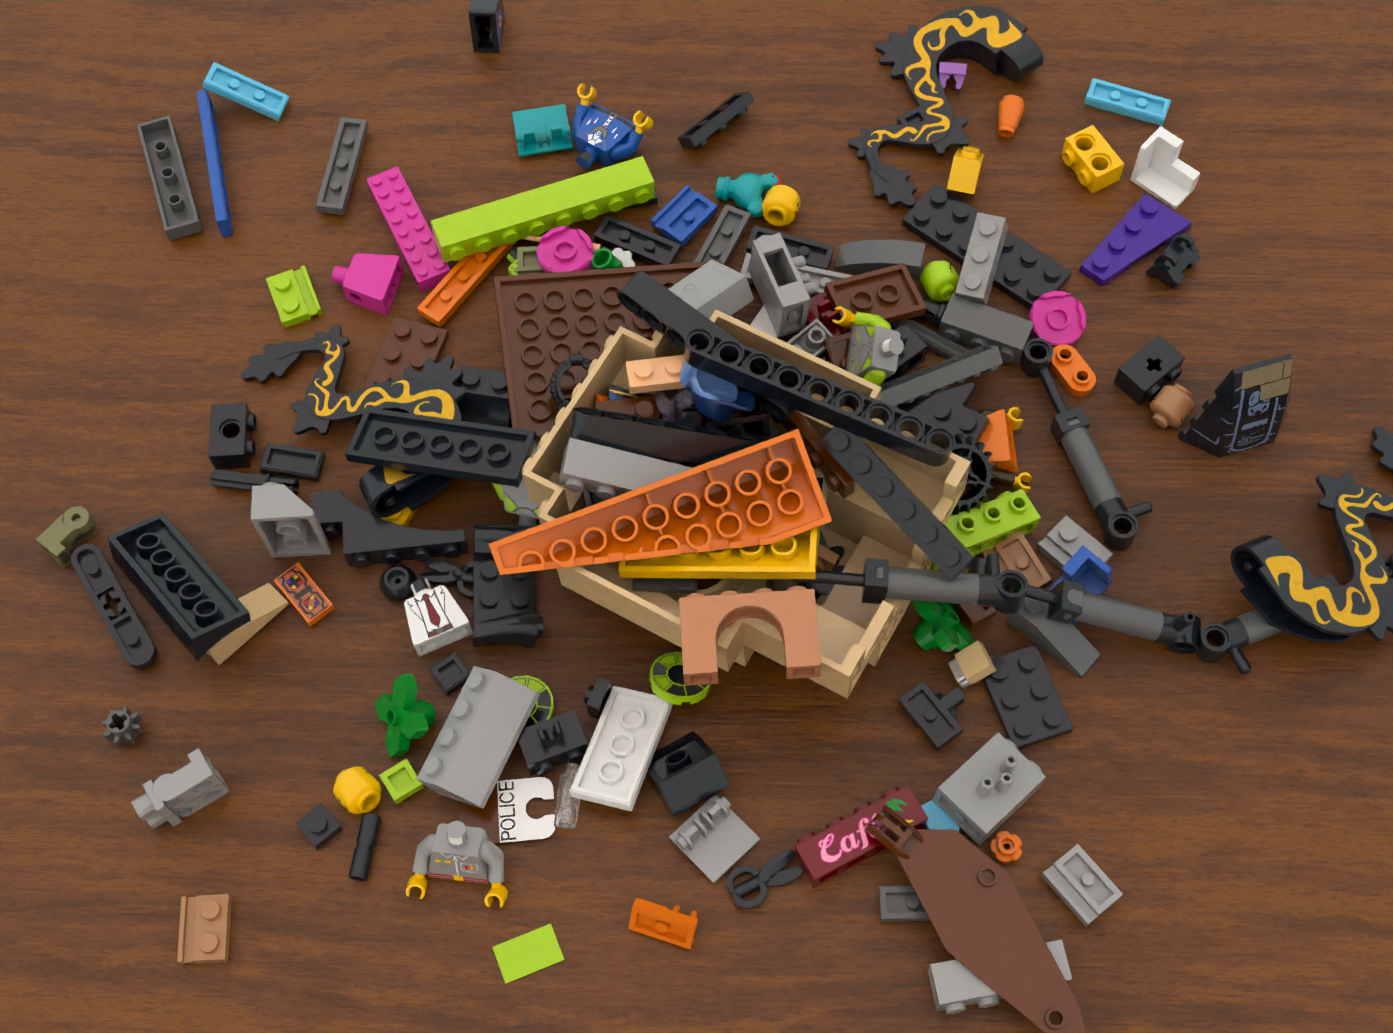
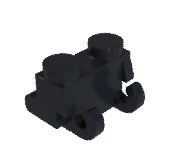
(1176, 257)

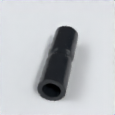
(365, 842)

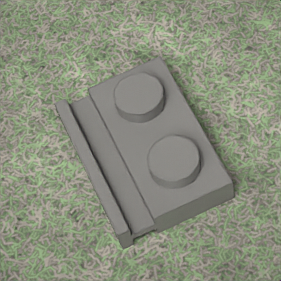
(1066, 540)
(1081, 885)

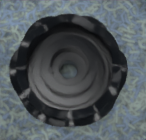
(399, 591)

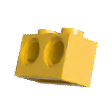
(1092, 159)

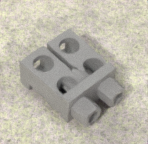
(181, 792)

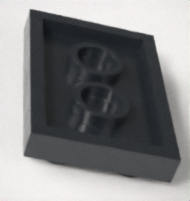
(1026, 698)

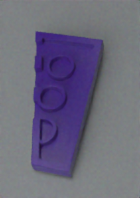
(1133, 238)

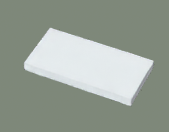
(621, 748)

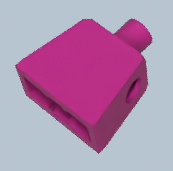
(370, 280)

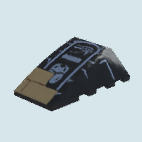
(1246, 409)

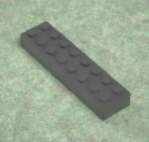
(169, 178)
(940, 375)

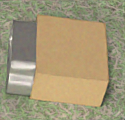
(971, 664)

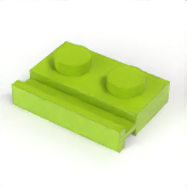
(294, 296)

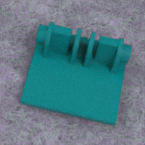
(542, 130)

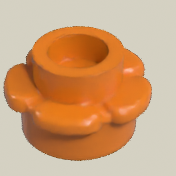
(1000, 852)

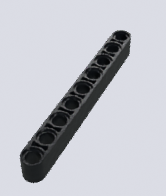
(829, 408)

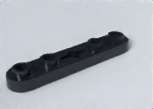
(126, 629)

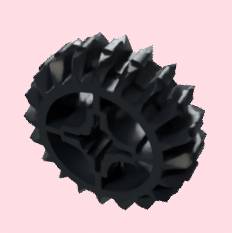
(981, 479)

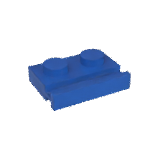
(684, 215)

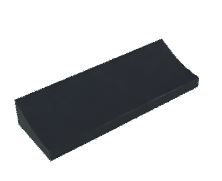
(177, 583)

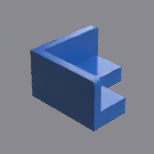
(1087, 570)

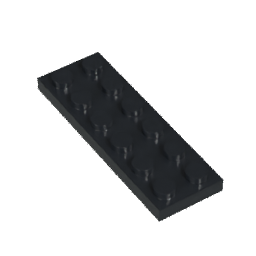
(948, 225)
(441, 446)

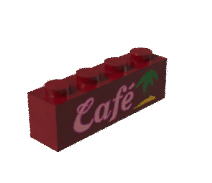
(846, 840)

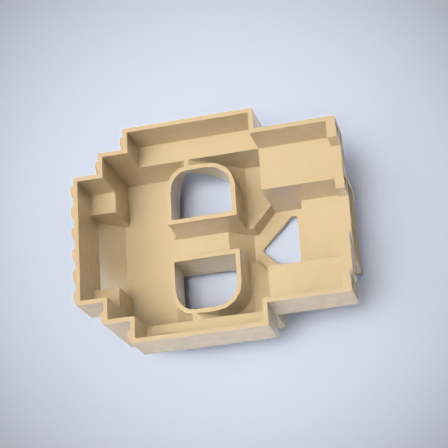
(847, 629)

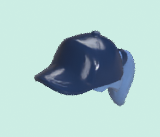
(713, 395)

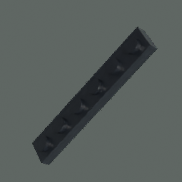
(898, 501)

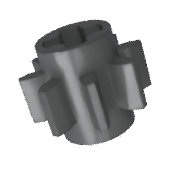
(116, 720)

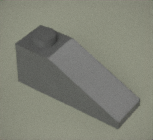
(1056, 638)

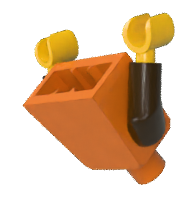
(1000, 441)

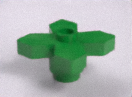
(940, 627)
(404, 714)

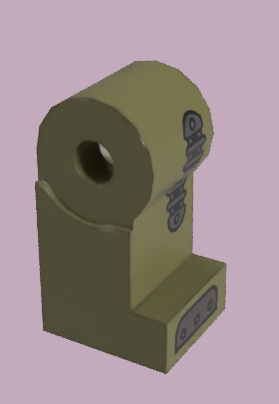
(66, 534)

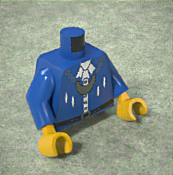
(603, 134)

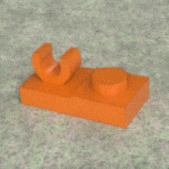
(663, 923)

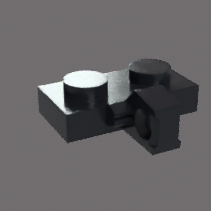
(934, 713)

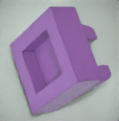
(954, 70)

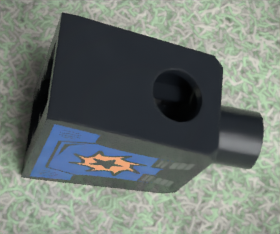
(484, 13)

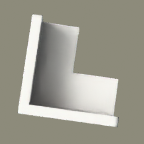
(1161, 171)

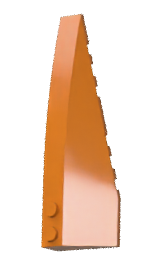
(719, 505)

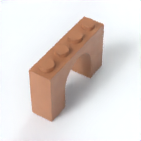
(788, 611)

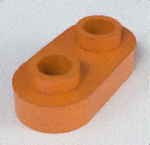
(1069, 369)

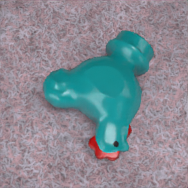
(747, 190)

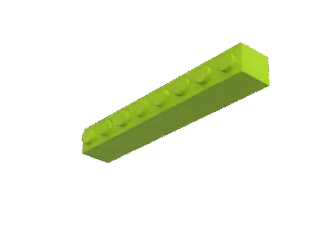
(543, 209)

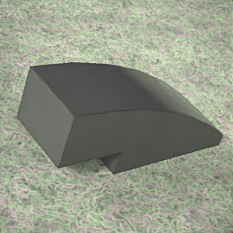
(872, 255)

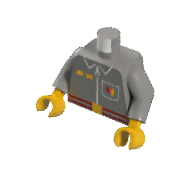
(460, 855)

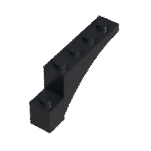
(376, 540)

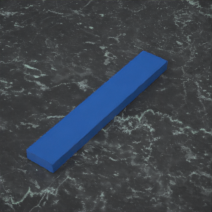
(214, 163)

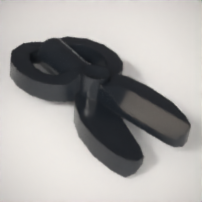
(450, 574)
(768, 876)

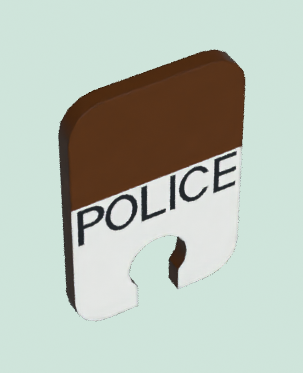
(506, 815)

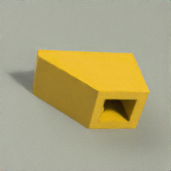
(965, 170)

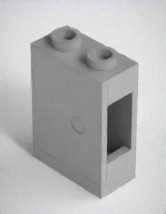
(780, 285)
(714, 288)
(989, 788)

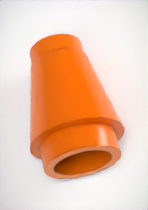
(1009, 115)

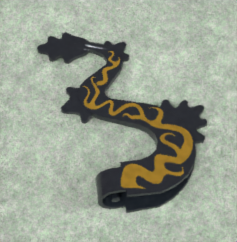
(967, 33)
(418, 393)
(1296, 598)

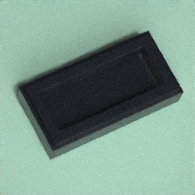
(292, 462)

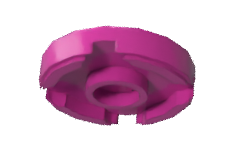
(565, 250)
(1057, 318)

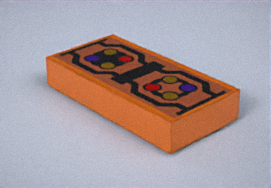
(304, 594)

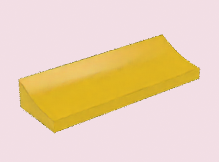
(785, 559)

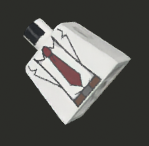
(434, 617)

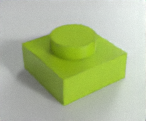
(401, 781)

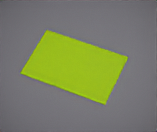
(528, 953)

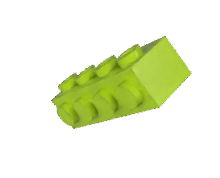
(993, 522)

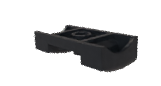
(501, 603)

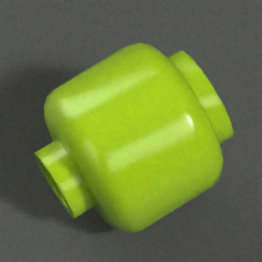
(938, 280)

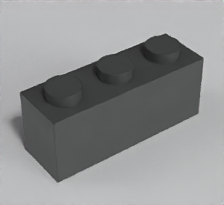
(979, 324)

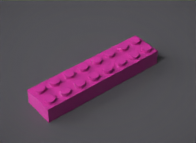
(408, 228)

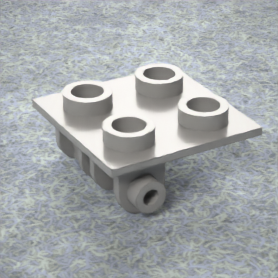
(714, 838)

